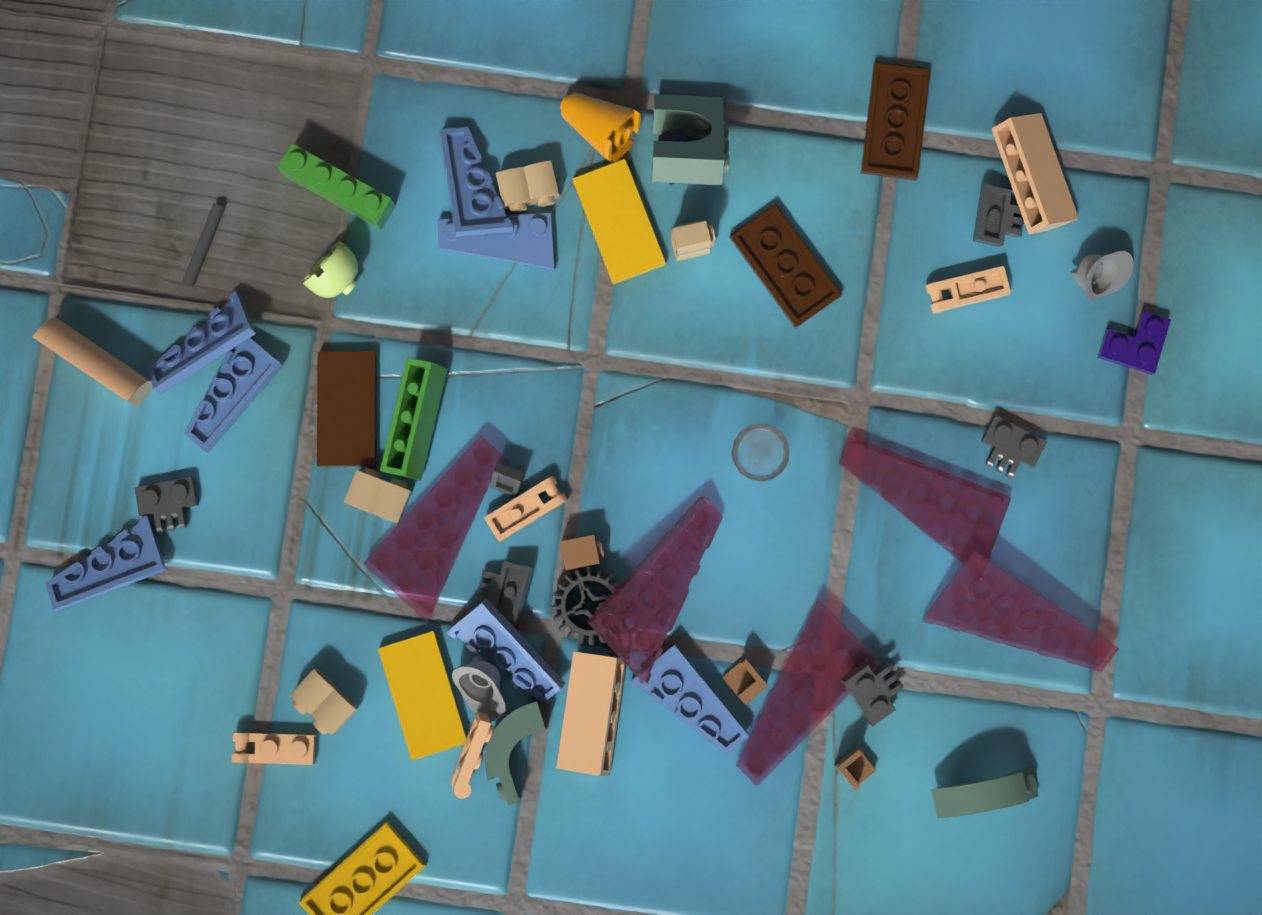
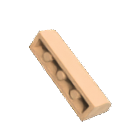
(1034, 173)
(94, 361)
(591, 714)

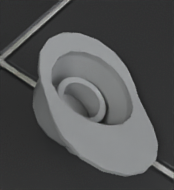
(1103, 274)
(480, 686)

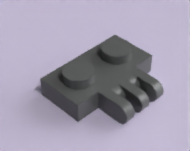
(996, 216)
(1011, 446)
(167, 501)
(508, 589)
(872, 690)

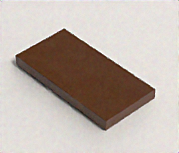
(895, 121)
(785, 266)
(346, 409)

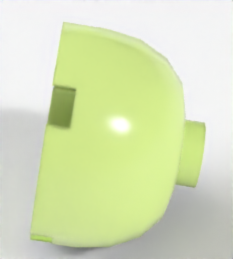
(333, 273)

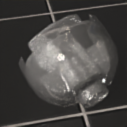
(760, 452)

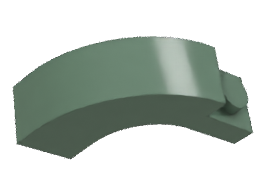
(504, 738)
(985, 794)

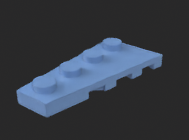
(470, 188)
(527, 244)
(216, 337)
(235, 387)
(117, 564)
(497, 640)
(692, 700)

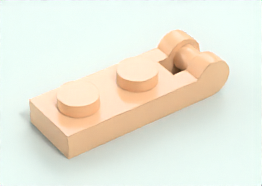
(969, 289)
(524, 509)
(274, 748)
(471, 754)

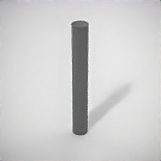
(202, 245)

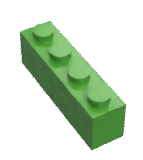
(336, 186)
(413, 419)

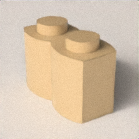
(528, 186)
(692, 240)
(378, 496)
(323, 702)

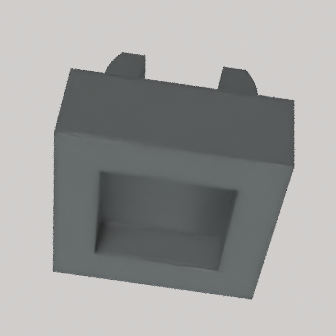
(507, 479)

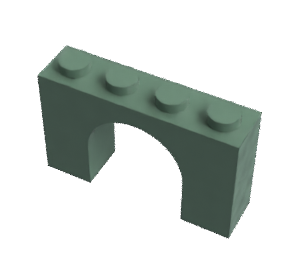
(693, 161)

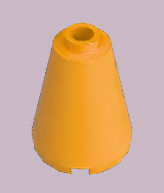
(601, 123)

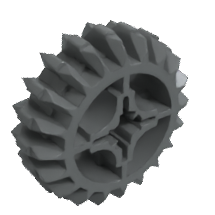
(581, 581)

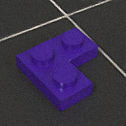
(1140, 351)

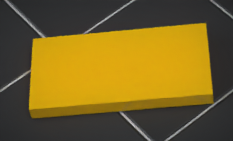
(618, 221)
(422, 695)
(365, 877)

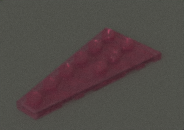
(939, 504)
(428, 540)
(653, 594)
(1006, 611)
(804, 692)

